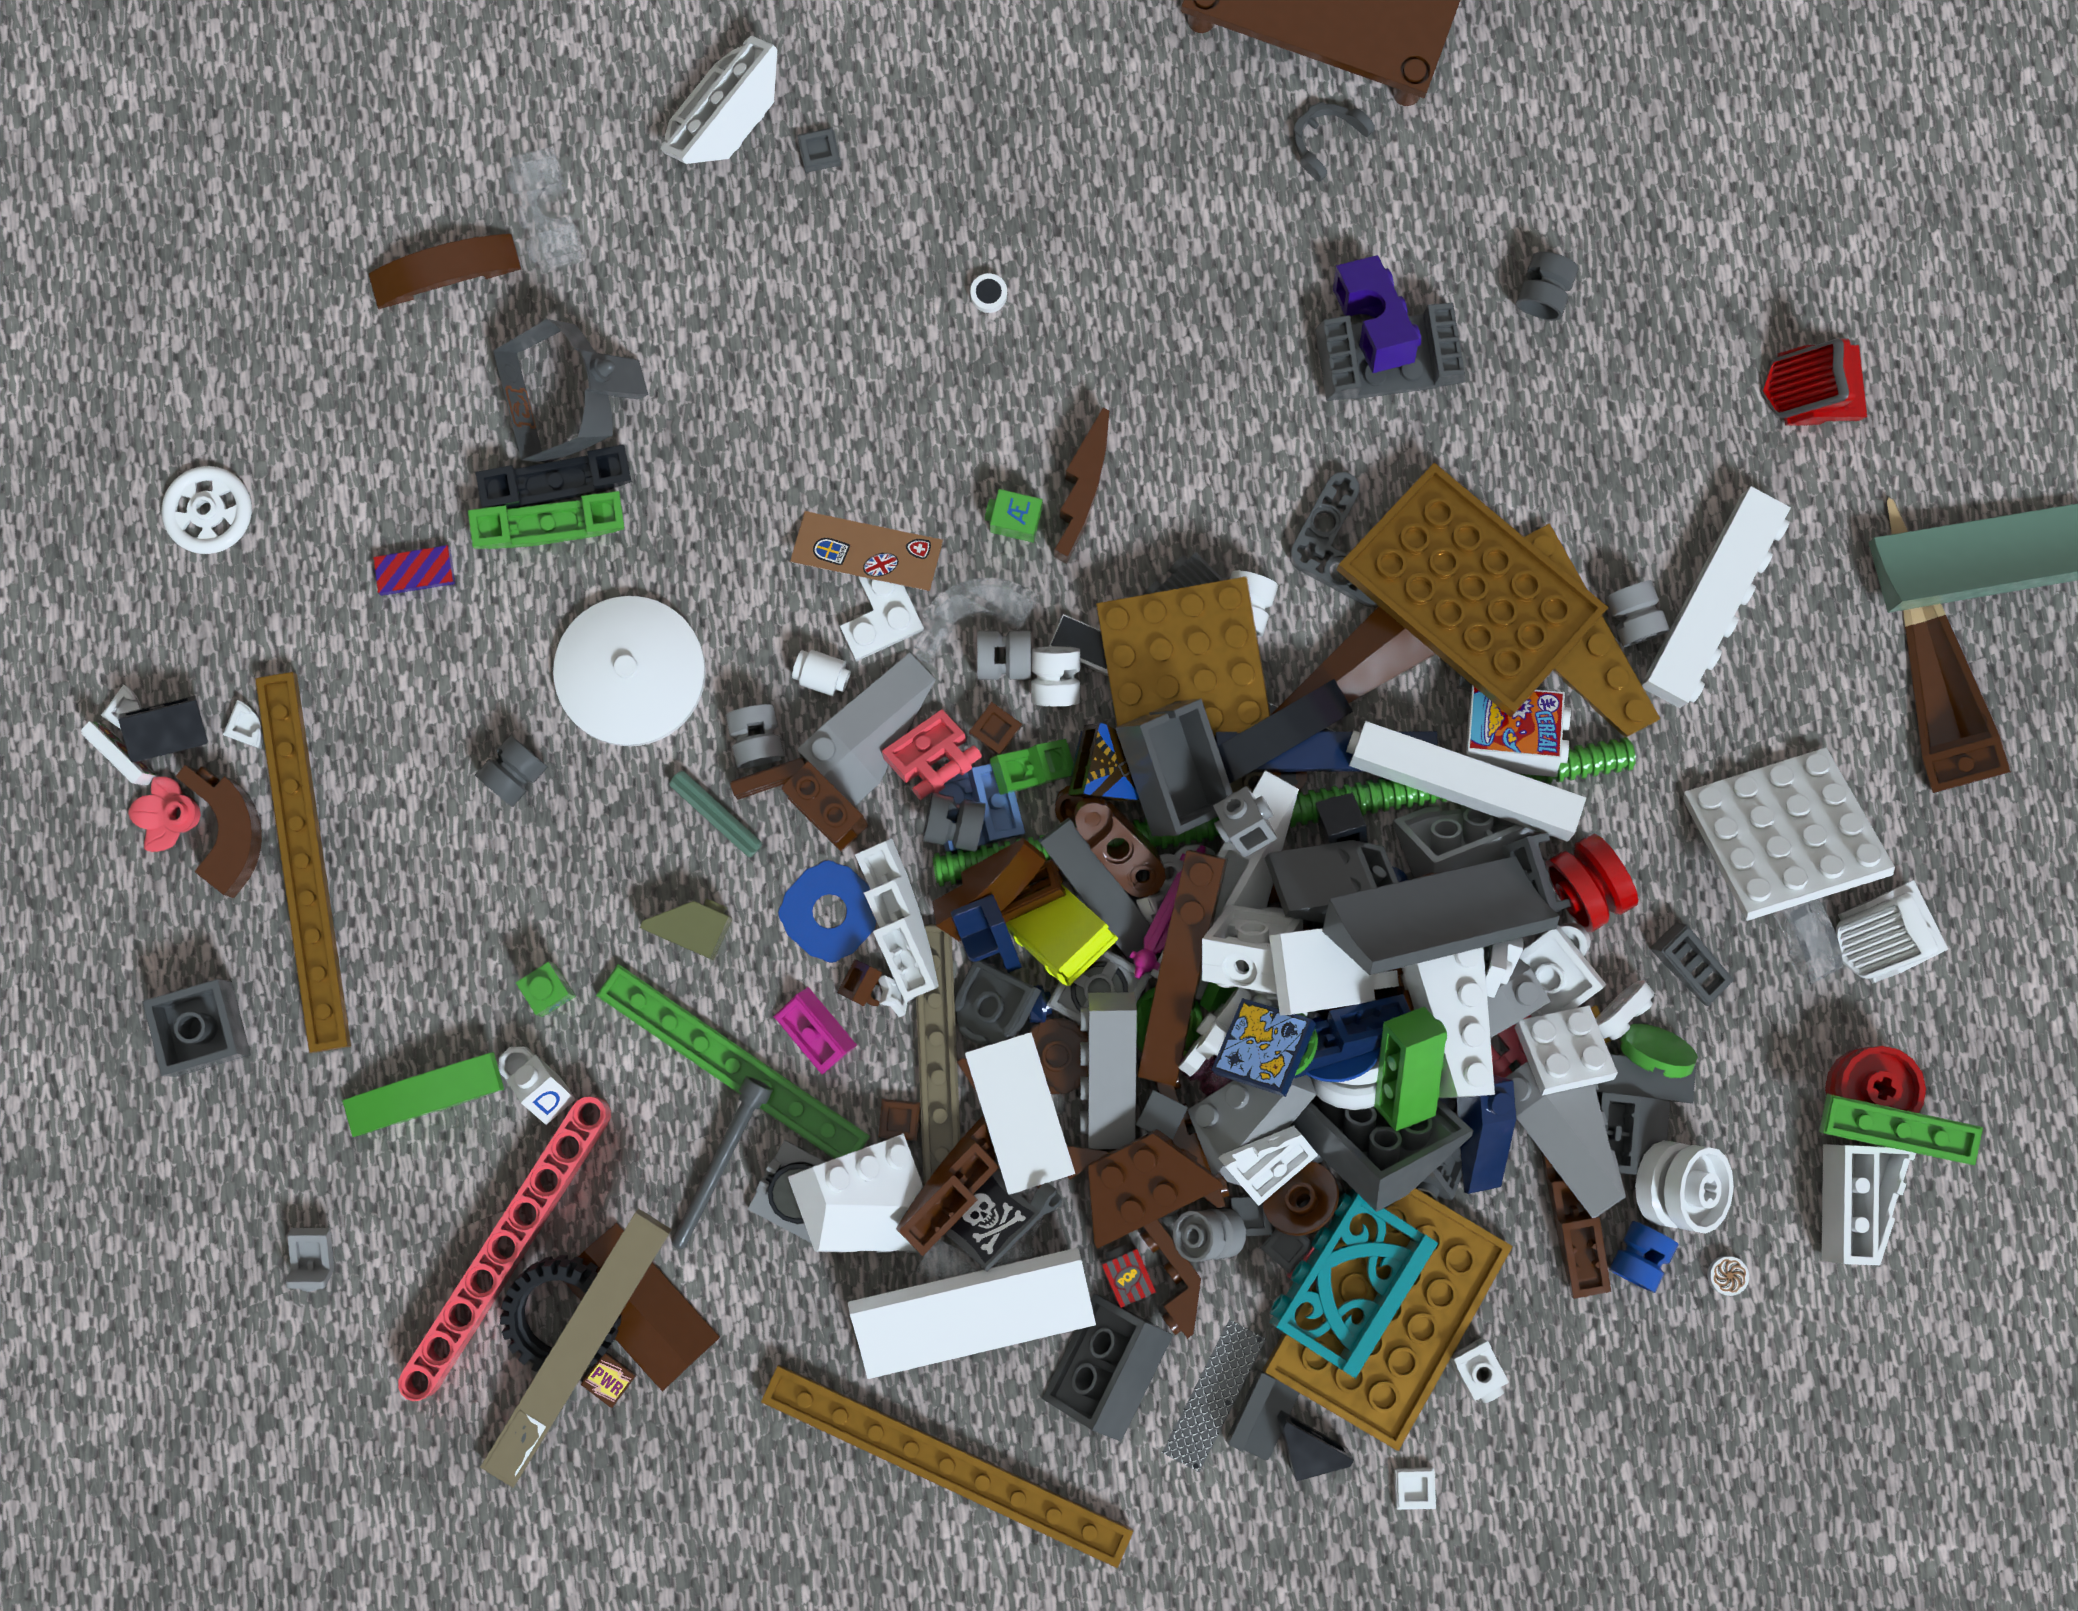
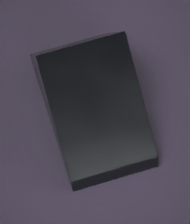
(1309, 1450)

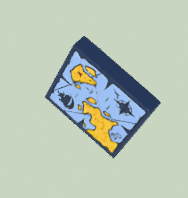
(1263, 1047)

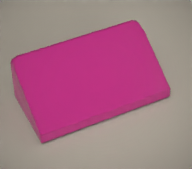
(814, 1030)

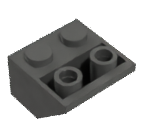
(1633, 1126)

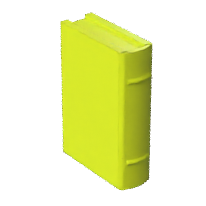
(1063, 936)

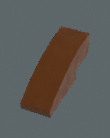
(1000, 874)

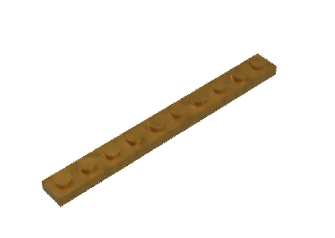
(303, 863)
(947, 1466)

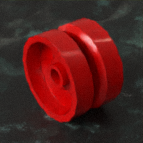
(1592, 882)
(1893, 1073)

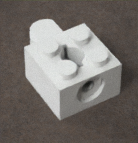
(1242, 942)

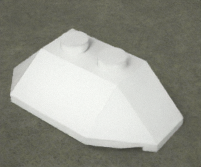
(724, 105)

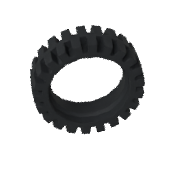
(514, 1303)

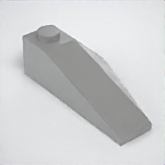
(1572, 1138)

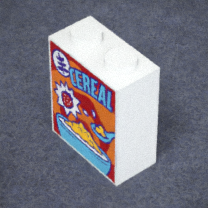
(1521, 743)

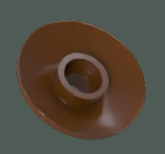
(1310, 1183)

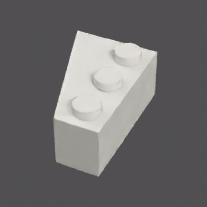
(1860, 1200)

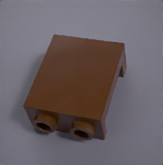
(824, 806)

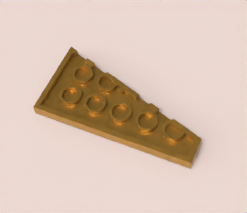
(1596, 663)

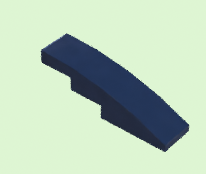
(1353, 1030)

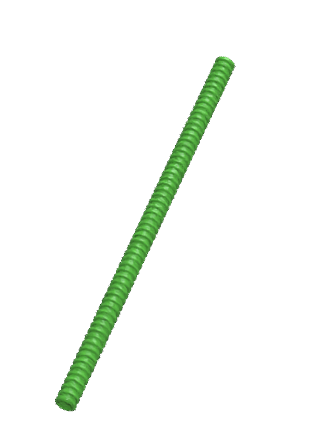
(1369, 798)

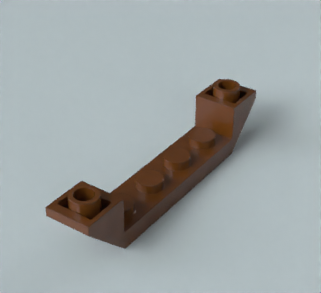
(1183, 1305)

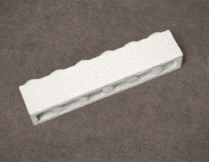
(1716, 597)

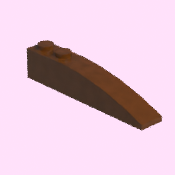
(1181, 966)

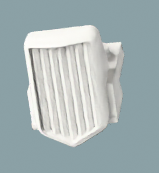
(1889, 934)

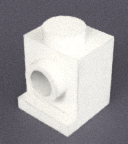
(1469, 1360)

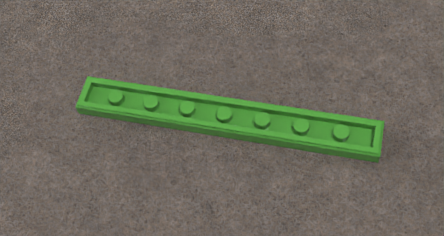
(730, 1062)

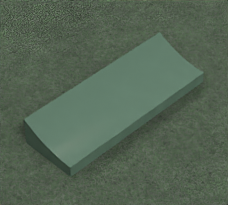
(1977, 558)

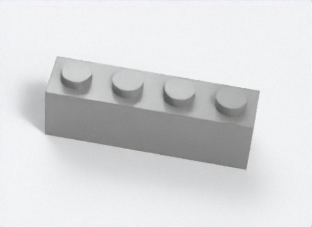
(1111, 1069)

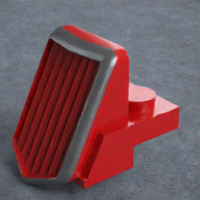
(1817, 384)

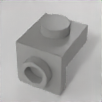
(310, 1258)

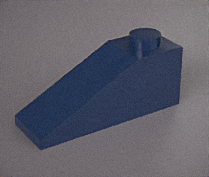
(1493, 1125)

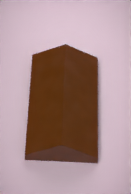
(657, 1323)

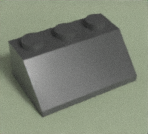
(1107, 1369)

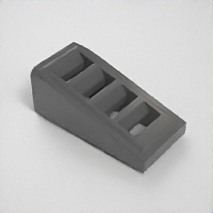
(1670, 940)

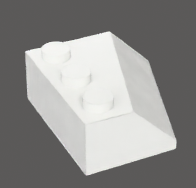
(859, 1198)

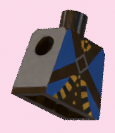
(1102, 767)

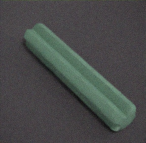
(715, 813)

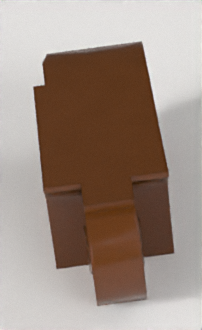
(1102, 822)

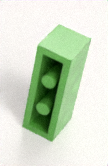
(1410, 1068)

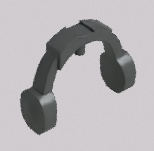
(1354, 117)

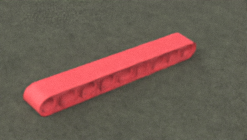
(489, 1257)

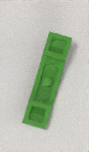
(546, 523)

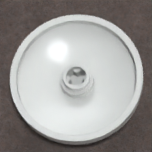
(629, 671)

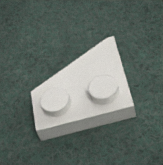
(1269, 1162)

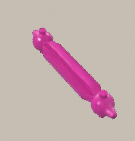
(1155, 938)

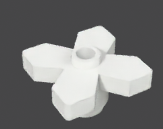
(1213, 1032)

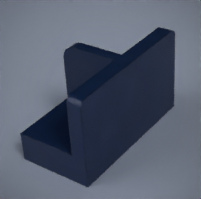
(985, 932)

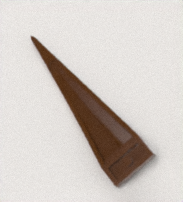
(1367, 659)

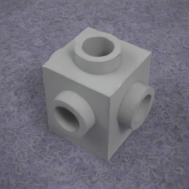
(1245, 821)

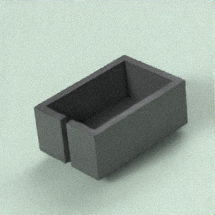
(1175, 766)

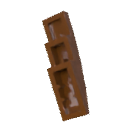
(1085, 473)
(950, 1189)
(1578, 1238)

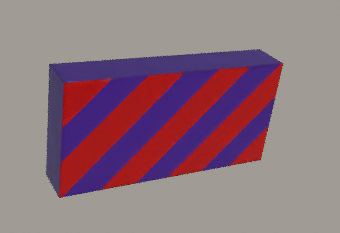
(414, 570)

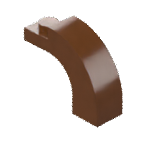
(239, 830)

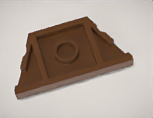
(1144, 1184)

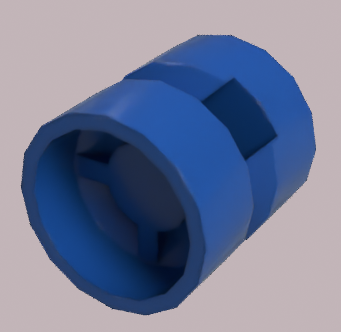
(1641, 1270)

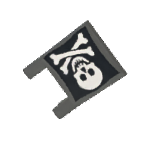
(999, 1219)

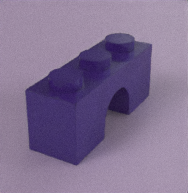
(1369, 289)

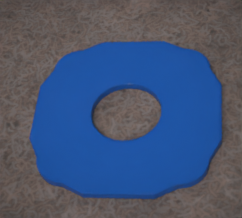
(798, 905)

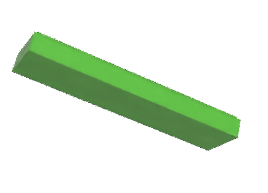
(1901, 1129)

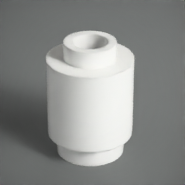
(821, 672)

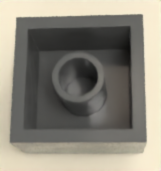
(196, 1028)

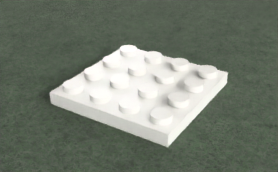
(1787, 834)

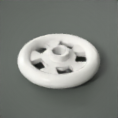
(186, 486)

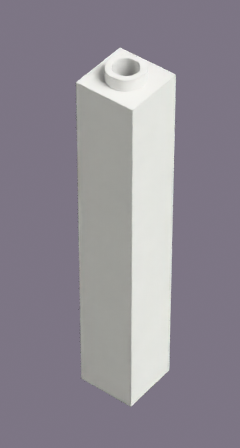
(1466, 781)

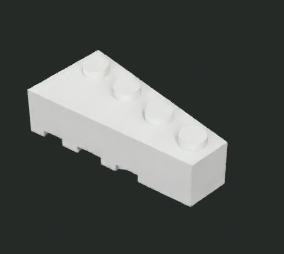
(1457, 996)

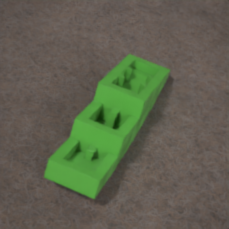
(423, 1094)

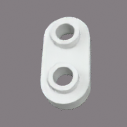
(1628, 1004)

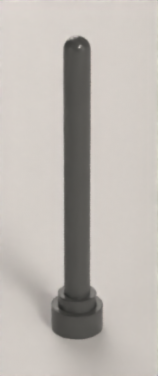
(752, 1096)

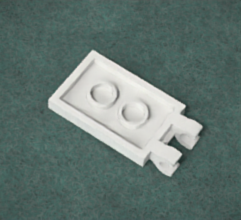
(1319, 975)

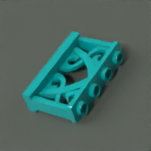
(1377, 1314)

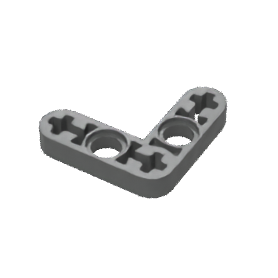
(1322, 541)

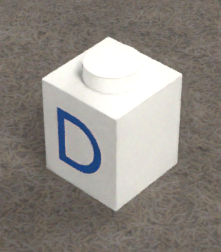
(540, 1089)

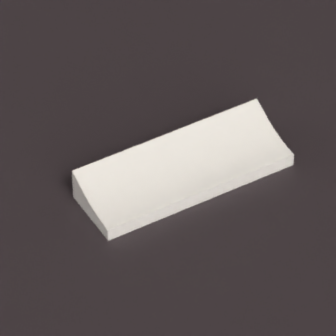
(972, 1313)

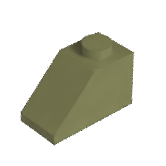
(692, 927)

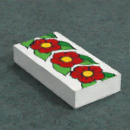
(116, 752)

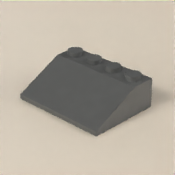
(1374, 1156)

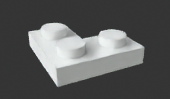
(887, 624)

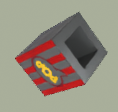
(1127, 1275)

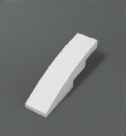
(899, 920)

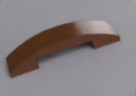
(442, 267)

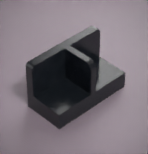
(162, 729)

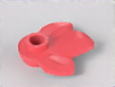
(159, 811)

